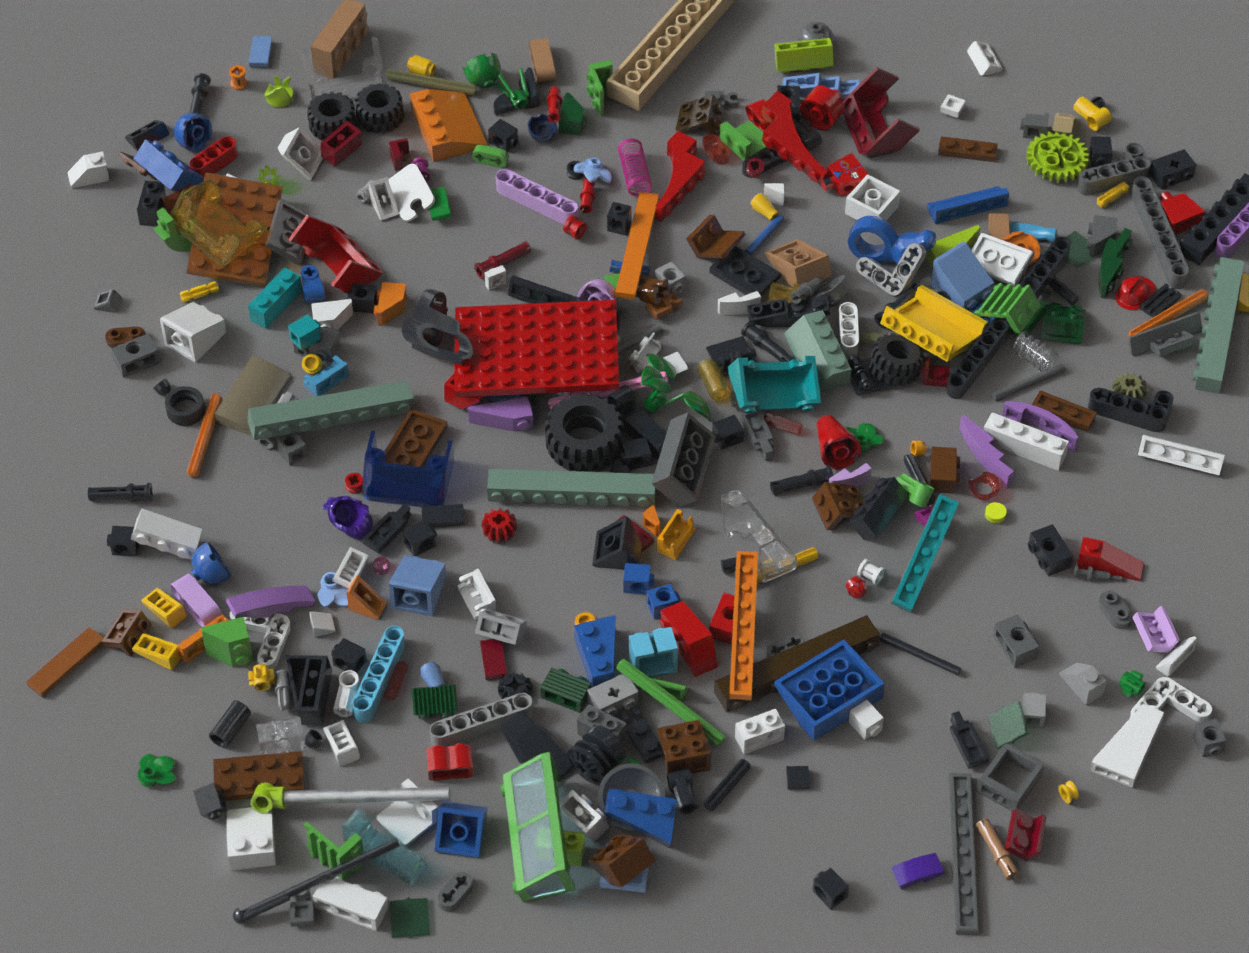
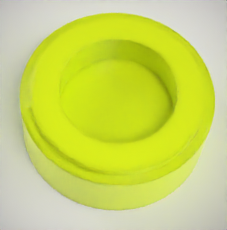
(995, 512)

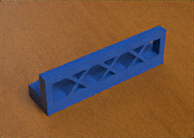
(968, 204)

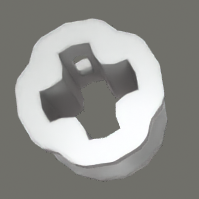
(871, 571)

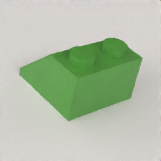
(228, 642)

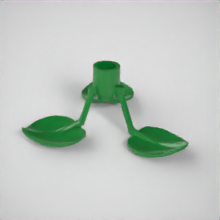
(653, 378)

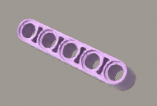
(535, 196)

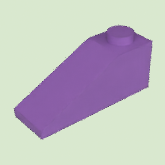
(505, 415)

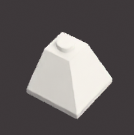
(301, 152)

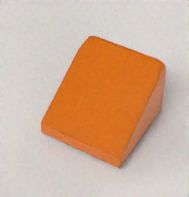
(651, 521)

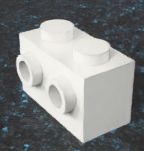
(588, 820)

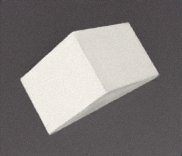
(383, 199)

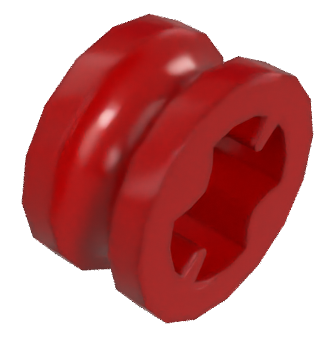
(351, 478)

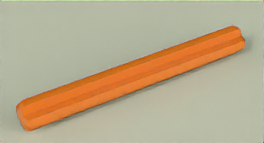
(1172, 312)
(204, 436)

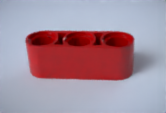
(215, 156)

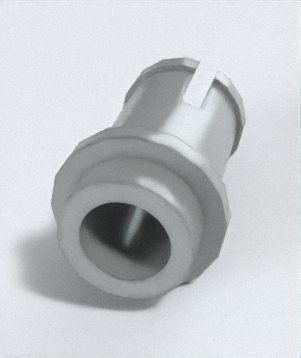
(363, 194)

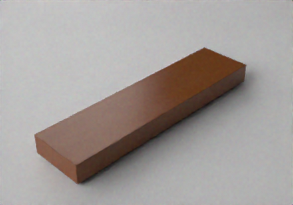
(65, 662)

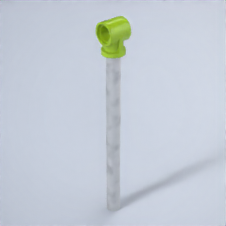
(279, 796)

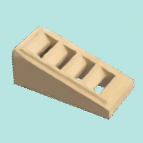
(1063, 122)

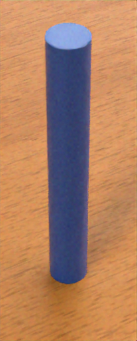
(765, 233)

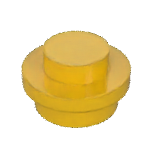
(312, 363)

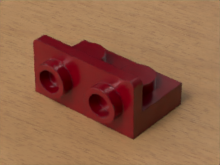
(1025, 835)

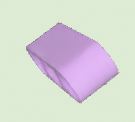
(195, 600)

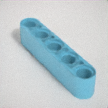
(378, 683)

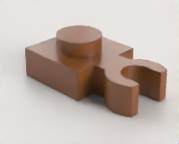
(664, 307)

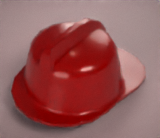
(1134, 292)

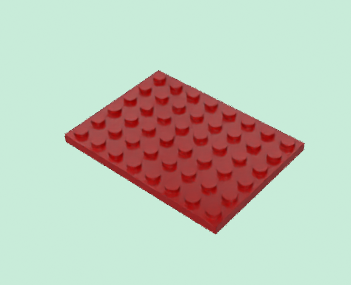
(538, 348)

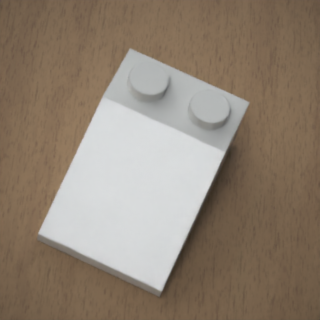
(250, 839)

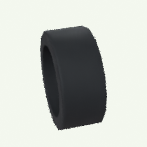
(188, 417)

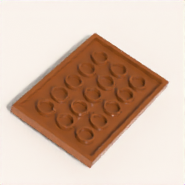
(246, 202)

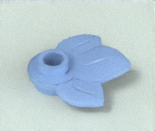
(593, 170)
(332, 592)

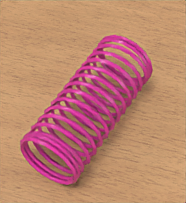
(627, 178)

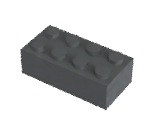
(683, 460)

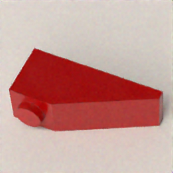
(1108, 558)

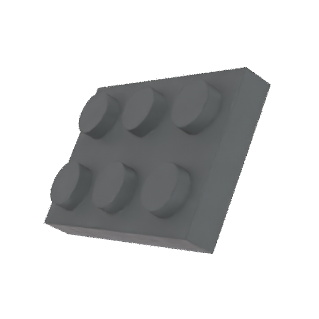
(283, 224)

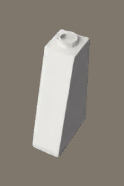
(1128, 749)

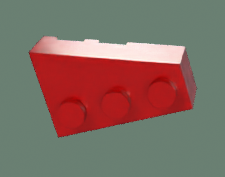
(692, 638)

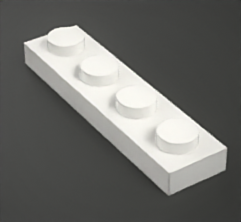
(1181, 454)

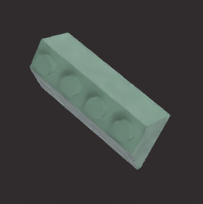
(815, 337)

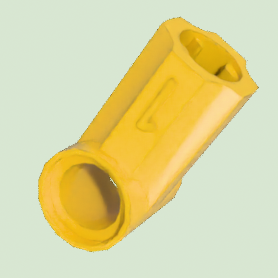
(1095, 117)

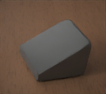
(108, 301)

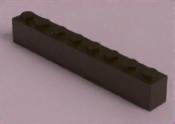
(859, 634)

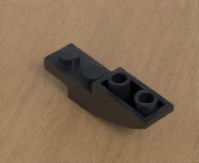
(784, 314)

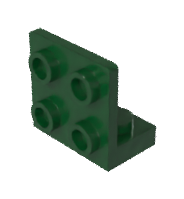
(1063, 323)

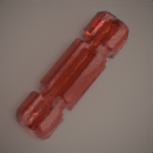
(783, 423)
(396, 680)

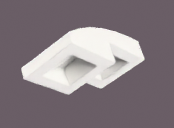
(734, 305)

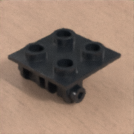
(728, 351)
(862, 378)

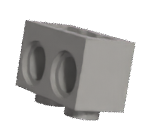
(501, 626)

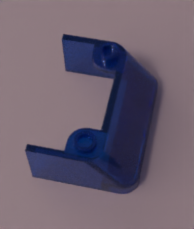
(406, 483)

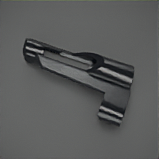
(427, 324)

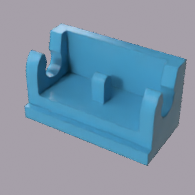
(327, 378)

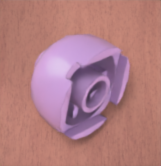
(597, 290)

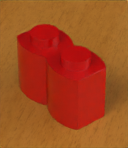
(449, 762)

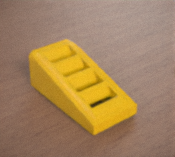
(170, 617)
(168, 659)

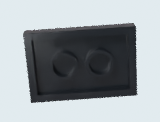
(745, 272)

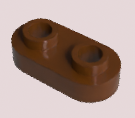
(122, 335)

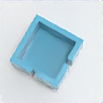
(654, 653)

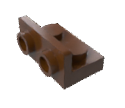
(126, 630)

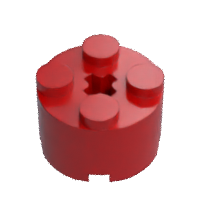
(822, 107)

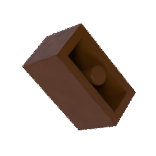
(943, 469)

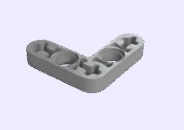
(897, 275)

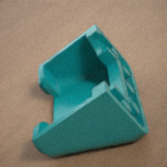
(775, 384)

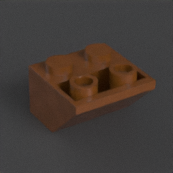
(622, 859)

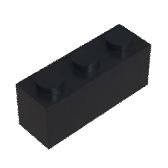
(878, 508)

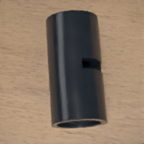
(229, 724)

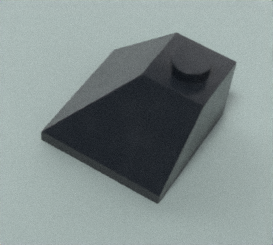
(617, 545)

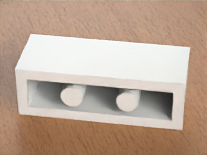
(166, 534)
(351, 902)

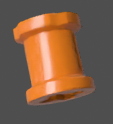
(234, 82)

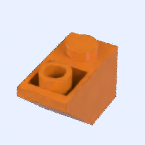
(391, 302)

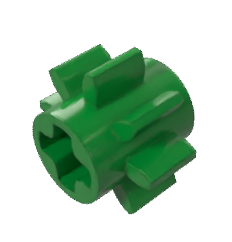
(1132, 683)

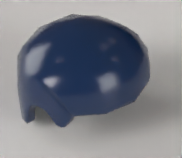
(541, 128)

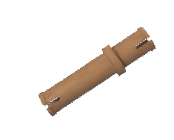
(1001, 856)

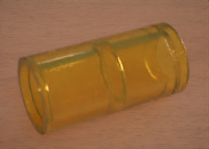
(713, 380)

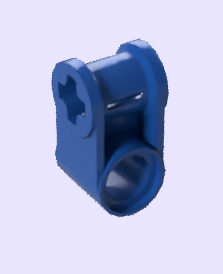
(311, 285)

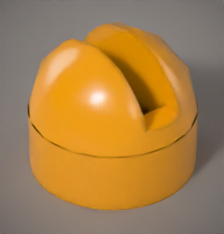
(918, 448)

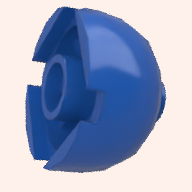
(193, 131)
(208, 565)

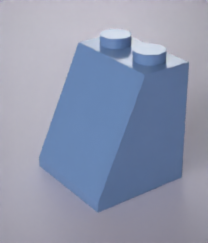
(962, 277)
(417, 585)

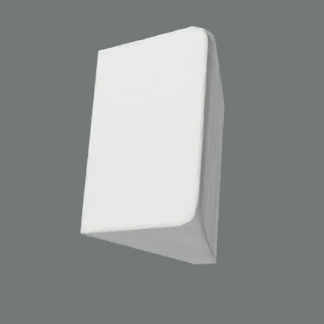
(775, 192)
(321, 623)

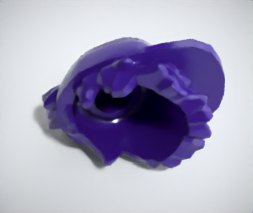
(349, 516)

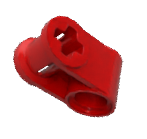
(754, 114)

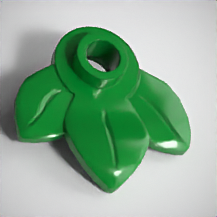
(866, 435)
(156, 770)

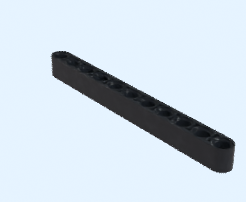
(992, 339)

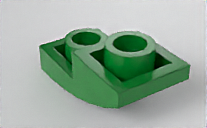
(440, 209)

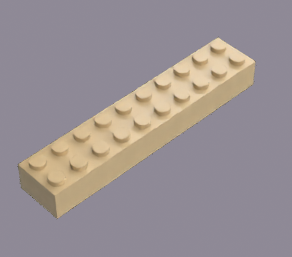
(663, 50)

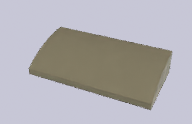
(255, 387)

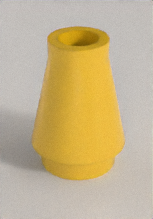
(764, 206)

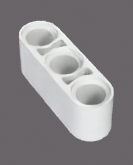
(848, 329)

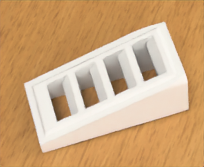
(355, 556)
(345, 749)

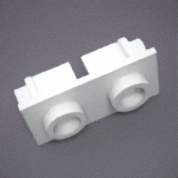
(648, 346)

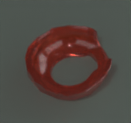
(987, 478)

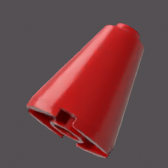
(836, 443)

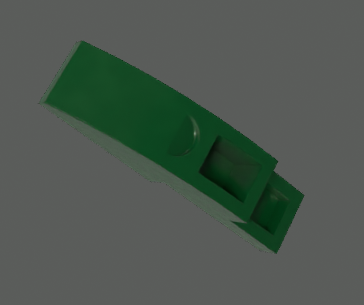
(1112, 262)

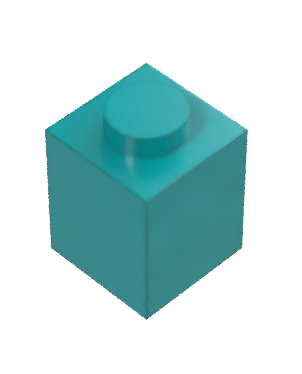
(304, 332)

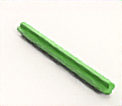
(668, 700)

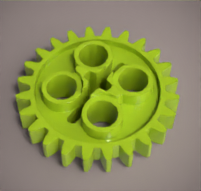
(1069, 153)

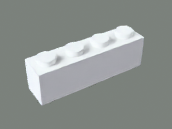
(1026, 441)

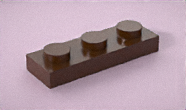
(967, 149)
(1067, 411)

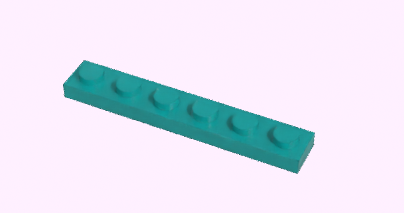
(924, 553)

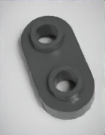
(1113, 608)

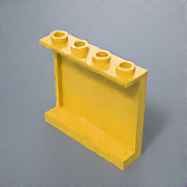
(935, 323)

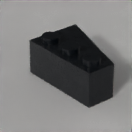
(310, 686)

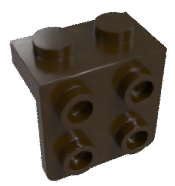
(701, 112)

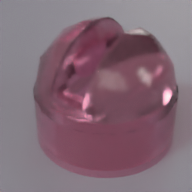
(381, 565)

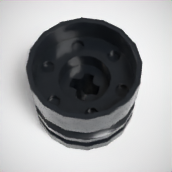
(596, 754)

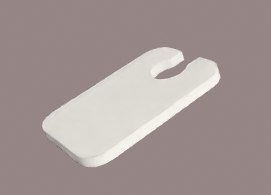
(409, 187)

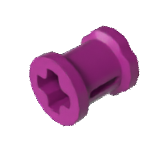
(423, 167)

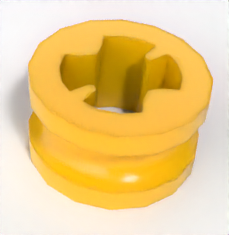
(1068, 792)

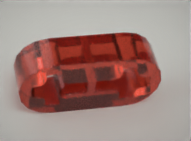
(719, 147)

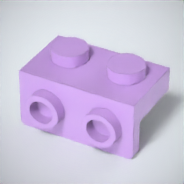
(1156, 630)

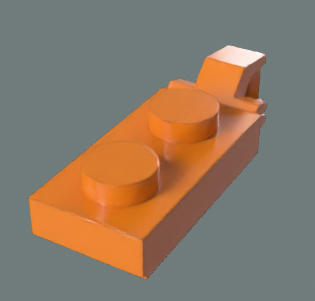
(194, 644)

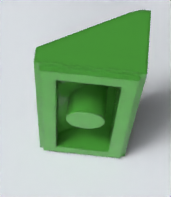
(675, 690)

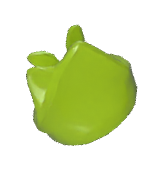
(280, 94)

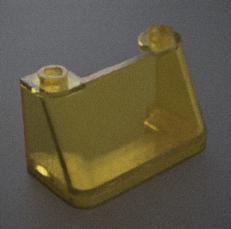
(212, 226)

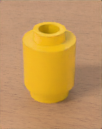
(421, 66)

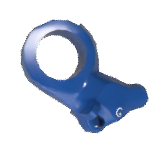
(893, 246)

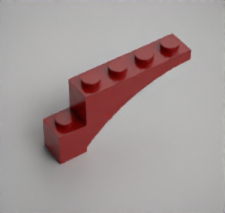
(785, 140)
(685, 174)

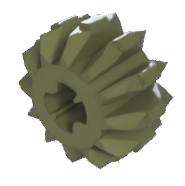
(1130, 385)

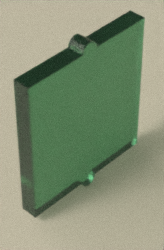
(1078, 253)
(1008, 724)
(409, 917)

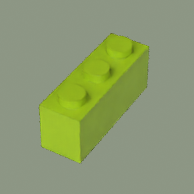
(803, 55)

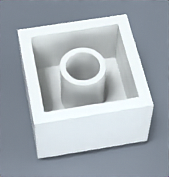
(872, 198)

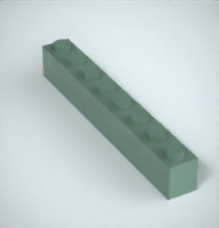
(1219, 325)
(330, 410)
(570, 487)

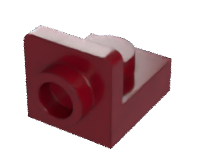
(397, 150)
(934, 374)

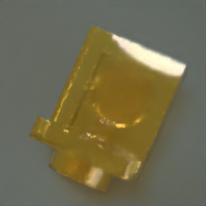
(780, 292)

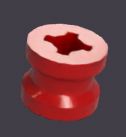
(575, 227)

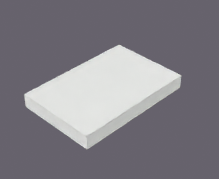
(1002, 259)

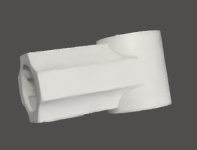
(346, 693)

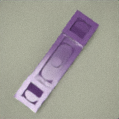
(1041, 418)

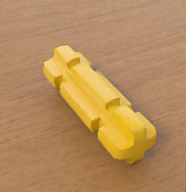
(1112, 194)
(199, 291)

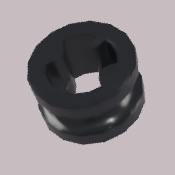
(571, 174)

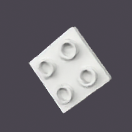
(408, 818)

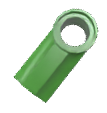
(918, 491)

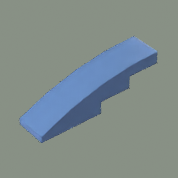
(810, 81)

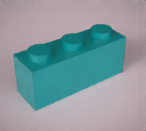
(275, 298)

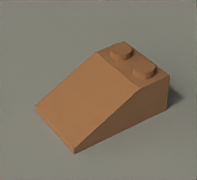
(799, 262)

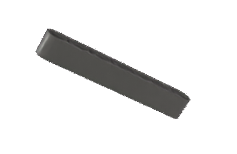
(1160, 233)

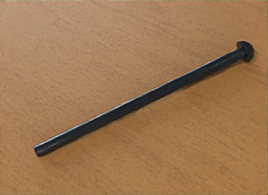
(241, 916)

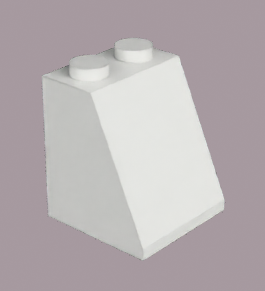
(192, 330)

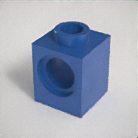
(637, 578)
(661, 598)

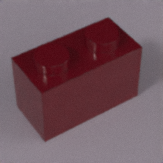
(341, 144)

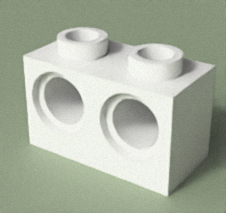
(759, 731)

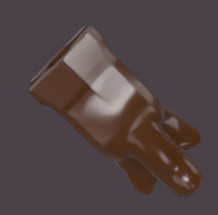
(650, 288)

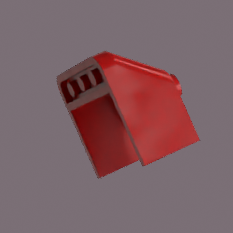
(337, 252)

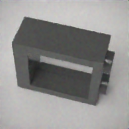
(1001, 794)

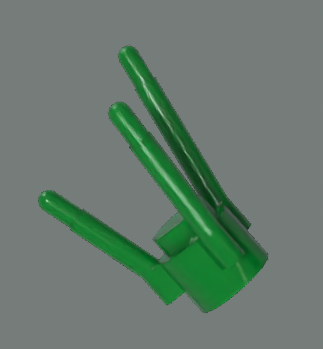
(517, 97)

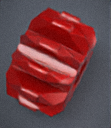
(499, 525)

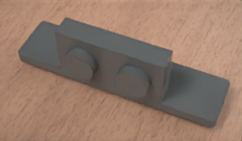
(1167, 337)

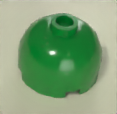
(483, 70)

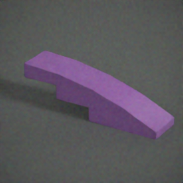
(982, 447)
(266, 601)

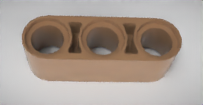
(542, 60)

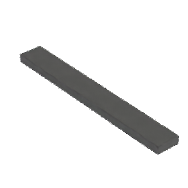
(963, 854)

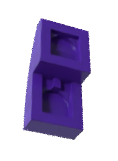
(917, 869)

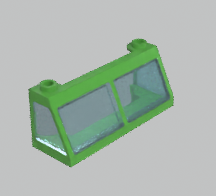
(537, 829)

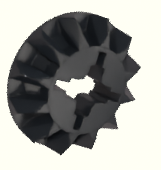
(505, 685)

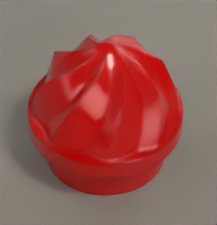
(856, 587)

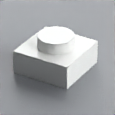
(952, 106)
(495, 277)

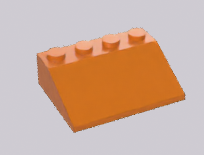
(446, 123)

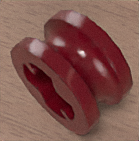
(755, 173)

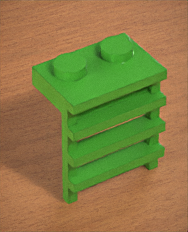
(1013, 303)
(333, 854)

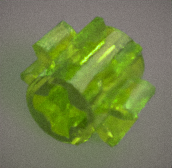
(267, 171)

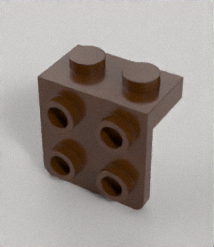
(835, 502)

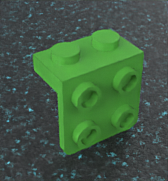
(597, 80)
(743, 140)

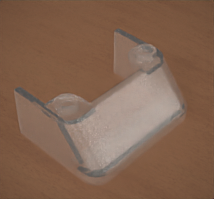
(349, 85)

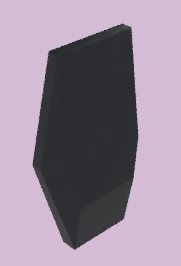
(530, 739)

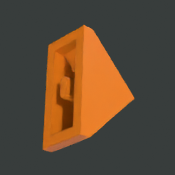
(365, 599)

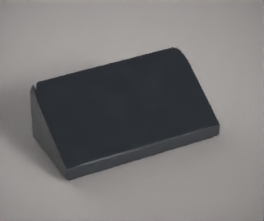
(531, 87)
(153, 131)

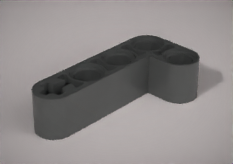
(1108, 176)

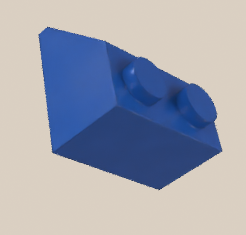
(460, 828)

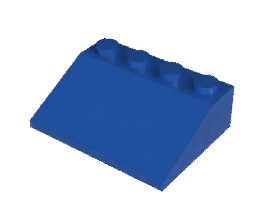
(828, 688)

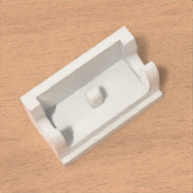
(476, 593)

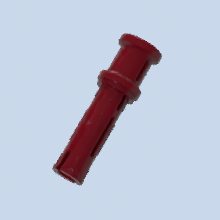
(501, 259)

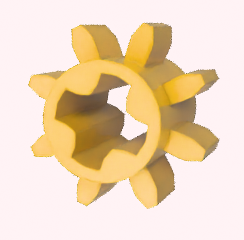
(261, 677)

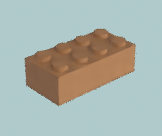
(340, 37)

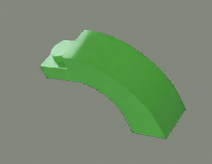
(169, 234)

